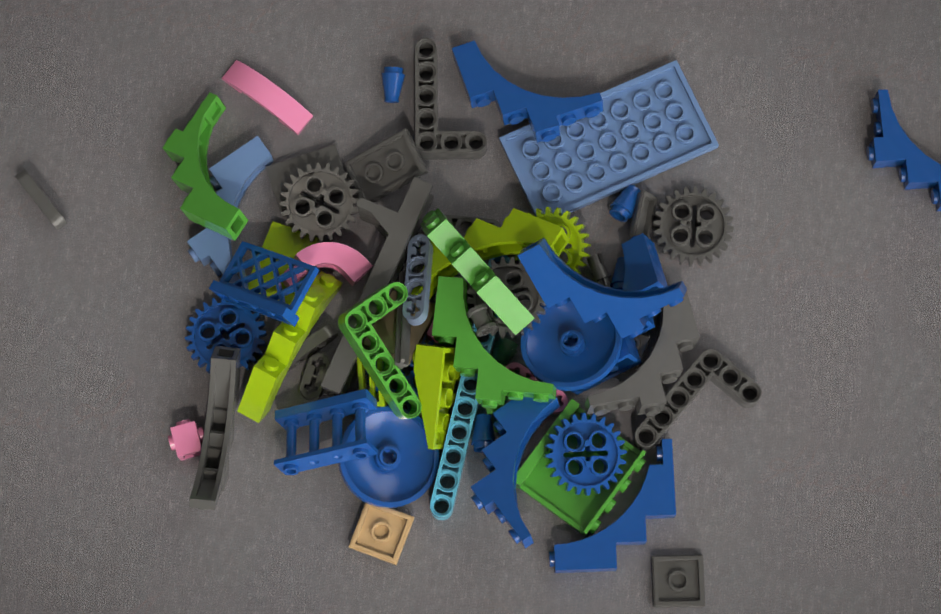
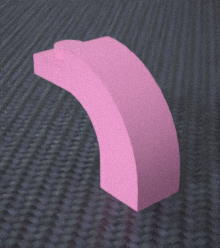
(336, 256)

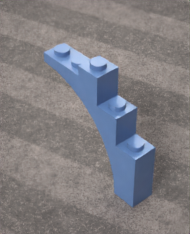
(233, 176)

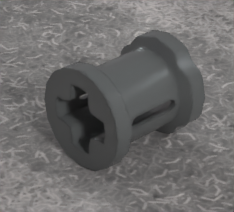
(482, 320)

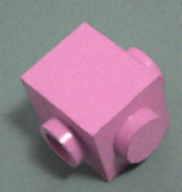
(186, 439)

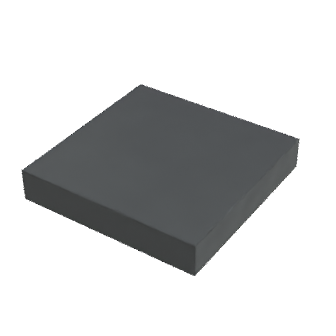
(678, 581)

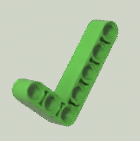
(378, 350)

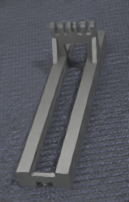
(397, 230)

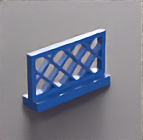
(258, 302)

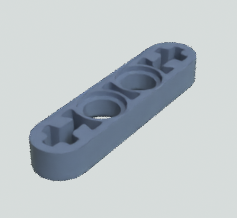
(418, 279)

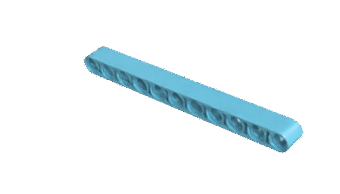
(458, 445)

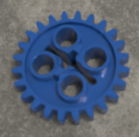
(213, 317)
(586, 476)

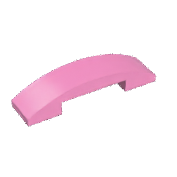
(268, 96)

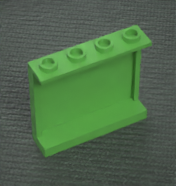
(576, 510)

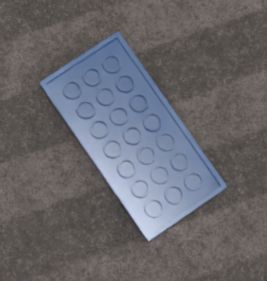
(639, 134)

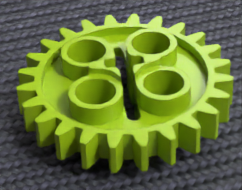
(576, 238)

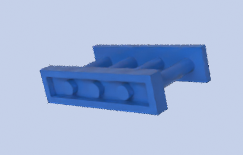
(315, 413)

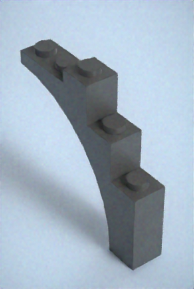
(644, 387)
(219, 428)

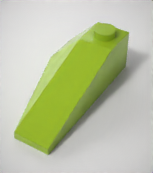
(435, 387)

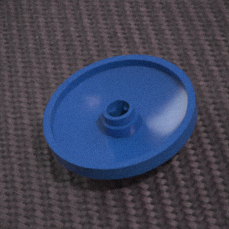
(568, 350)
(403, 462)

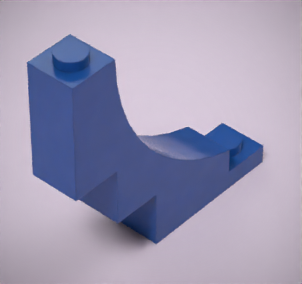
(642, 273)
(653, 501)

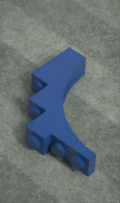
(514, 103)
(895, 149)
(626, 309)
(497, 490)

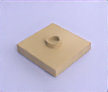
(381, 533)

